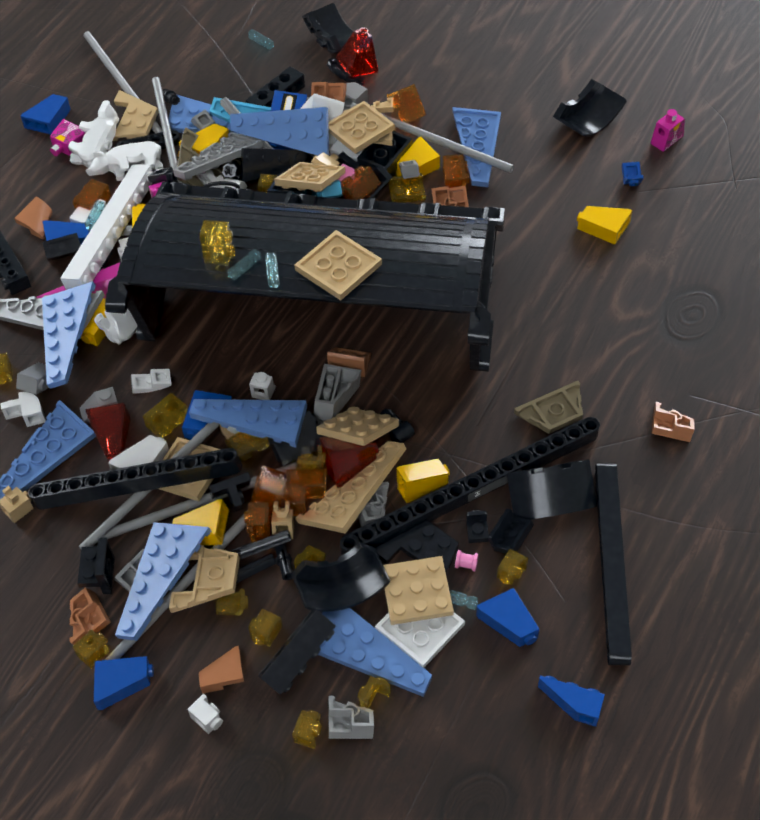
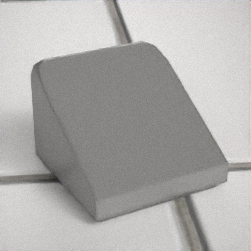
(202, 120)
(409, 169)

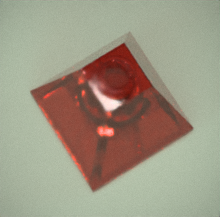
(358, 54)
(110, 427)
(346, 459)

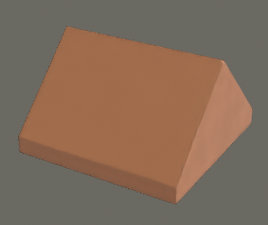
(349, 359)

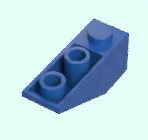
(579, 703)

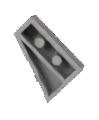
(335, 390)

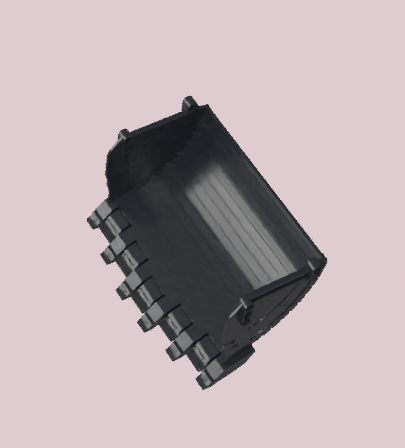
(428, 251)

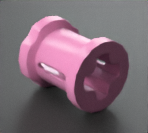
(466, 560)

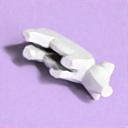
(97, 136)
(122, 157)
(117, 326)

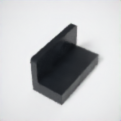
(61, 247)

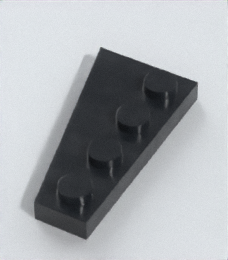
(268, 161)

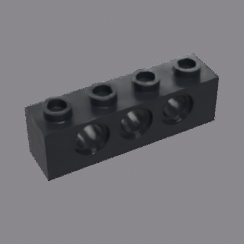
(288, 81)

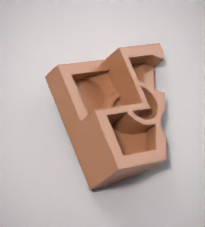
(331, 90)
(450, 196)
(33, 215)
(672, 424)
(86, 614)
(222, 672)

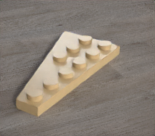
(344, 504)

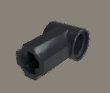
(232, 170)
(403, 431)

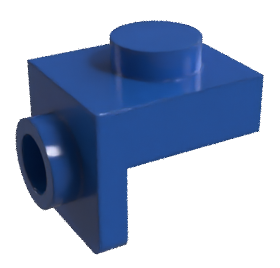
(632, 173)

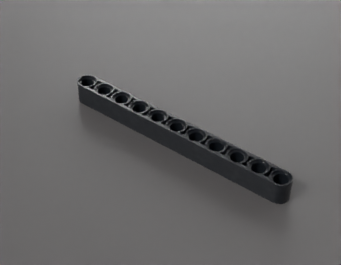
(136, 478)
(612, 565)

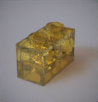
(216, 242)
(169, 411)

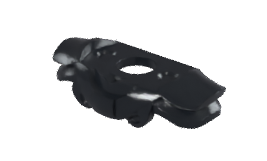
(339, 71)

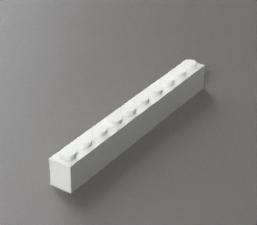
(107, 228)

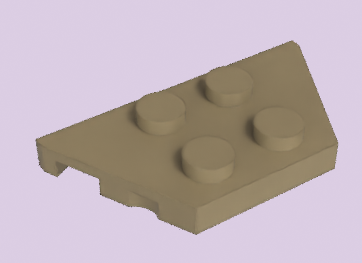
(554, 409)

